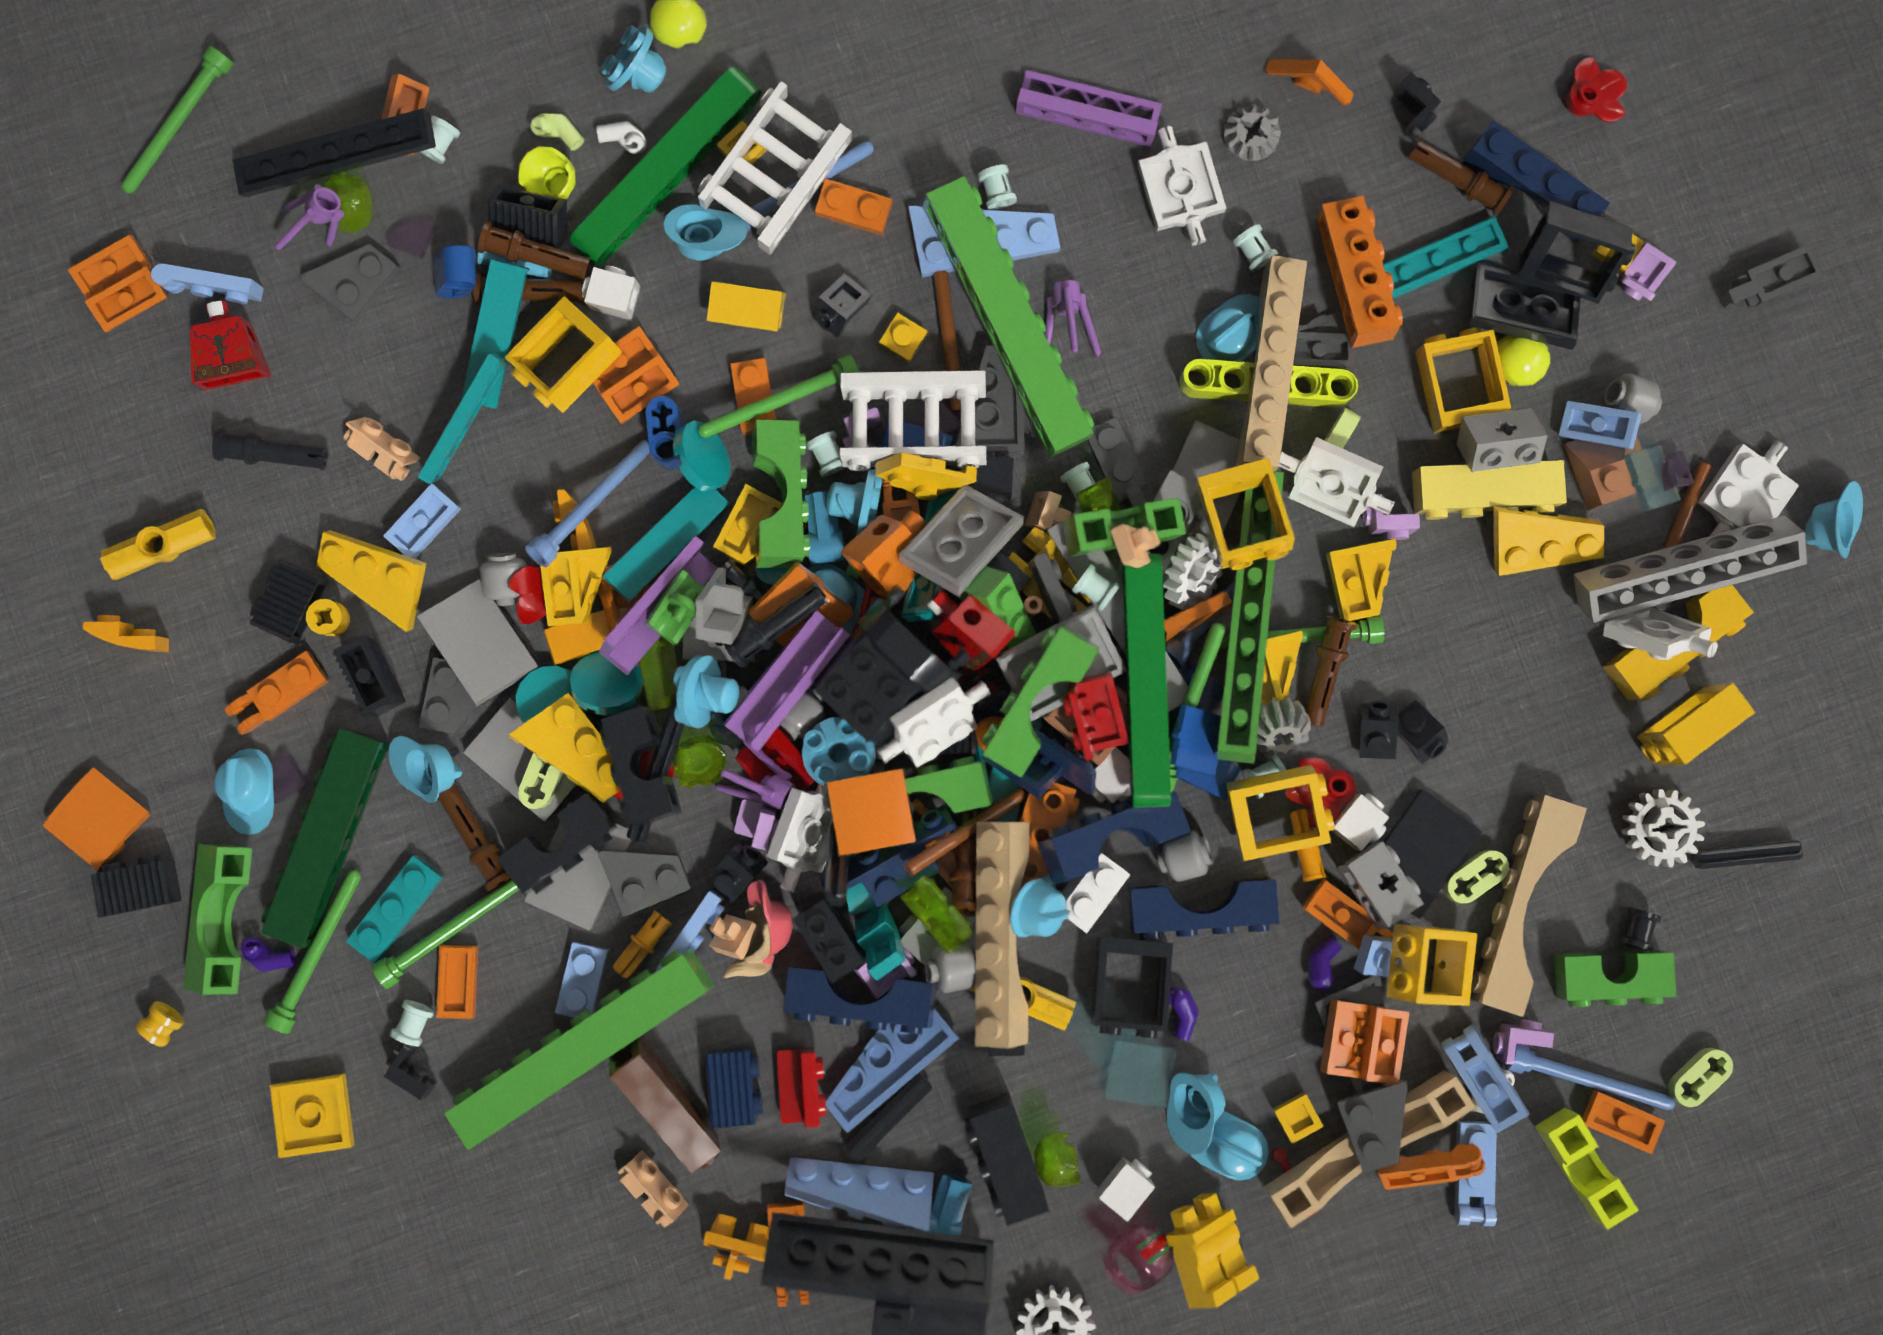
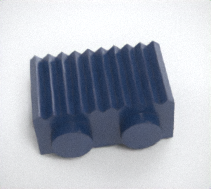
(733, 1087)

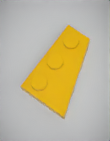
(570, 744)

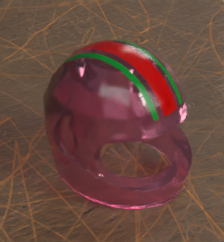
(1147, 1251)

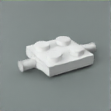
(1181, 186)
(1335, 482)
(1748, 489)
(1659, 633)
(934, 722)
(802, 834)

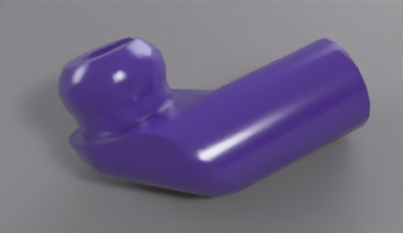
(264, 958)
(1319, 964)
(1186, 1010)

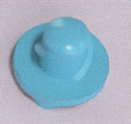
(634, 62)
(855, 502)
(703, 692)
(836, 752)

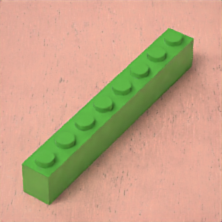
(1008, 316)
(1248, 635)
(578, 1049)

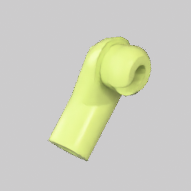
(558, 127)

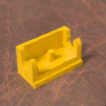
(745, 306)

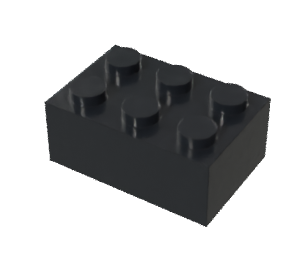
(1006, 1160)

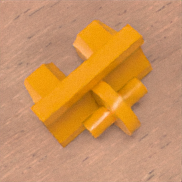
(721, 1239)

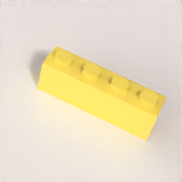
(1457, 489)

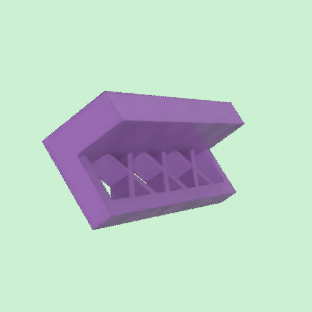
(1087, 115)
(632, 637)
(786, 680)

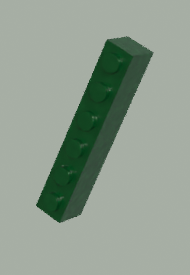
(324, 838)

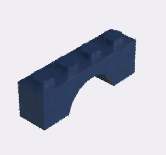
(1521, 166)
(1077, 850)
(1248, 904)
(906, 1004)

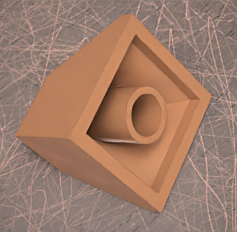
(1601, 471)

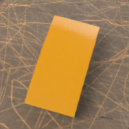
(561, 508)
(123, 634)
(577, 640)

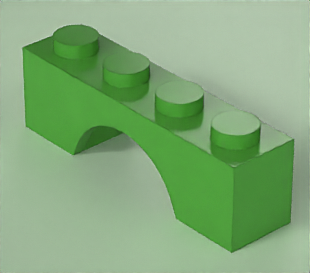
(778, 452)
(1064, 659)
(960, 787)
(211, 954)

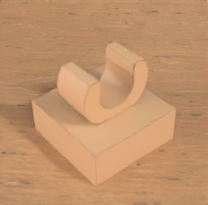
(1045, 511)
(1133, 544)
(733, 936)

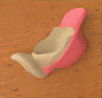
(774, 933)

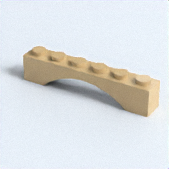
(1274, 359)
(1504, 974)
(1000, 1000)
(1323, 1174)

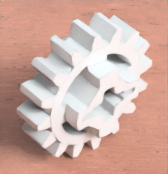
(1192, 572)
(1667, 841)
(1068, 1323)

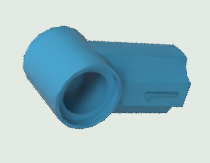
(824, 531)
(949, 1204)

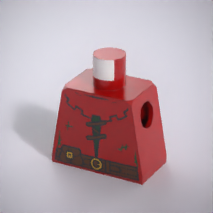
(225, 350)
(969, 627)

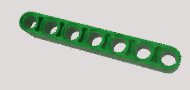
(665, 166)
(1146, 684)

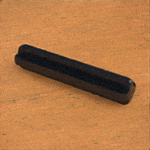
(1748, 854)
(836, 873)
(888, 1117)

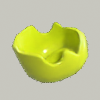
(677, 22)
(547, 172)
(1523, 360)

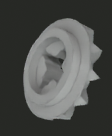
(1257, 147)

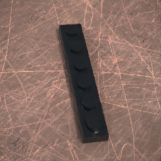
(334, 153)

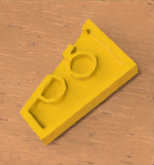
(1539, 541)
(374, 574)

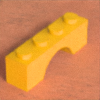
(1641, 675)

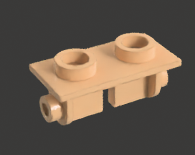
(368, 437)
(664, 1199)

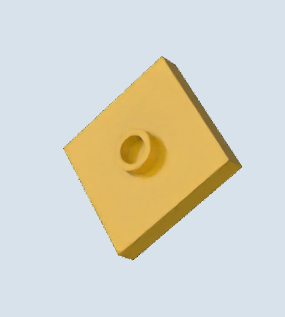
(312, 1115)

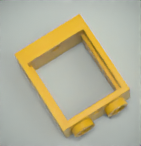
(545, 338)
(1491, 369)
(1234, 481)
(1695, 725)
(1275, 781)
(1451, 968)

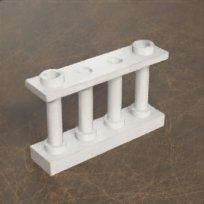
(810, 171)
(896, 389)

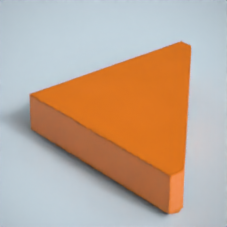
(1312, 76)

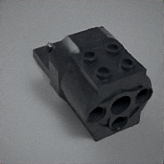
(893, 663)
(917, 1277)

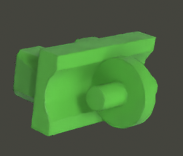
(675, 608)

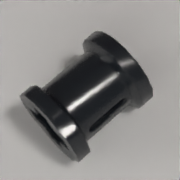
(1640, 929)

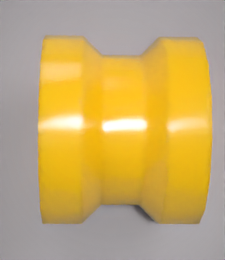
(335, 621)
(159, 1023)

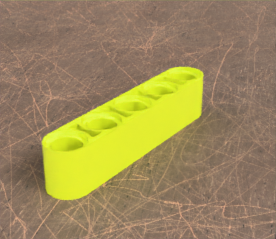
(1318, 378)

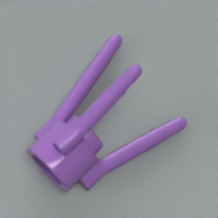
(320, 207)
(1068, 301)
(771, 791)

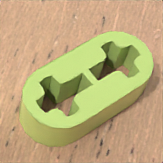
(1343, 428)
(531, 779)
(1481, 883)
(1706, 1083)

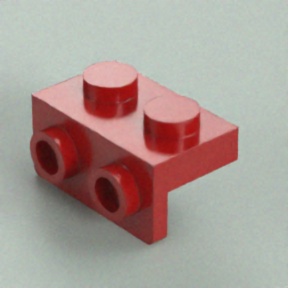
(1096, 714)
(783, 753)
(798, 1086)

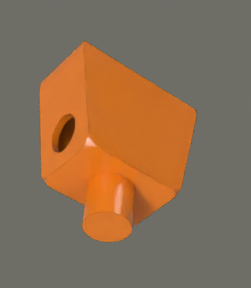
(877, 551)

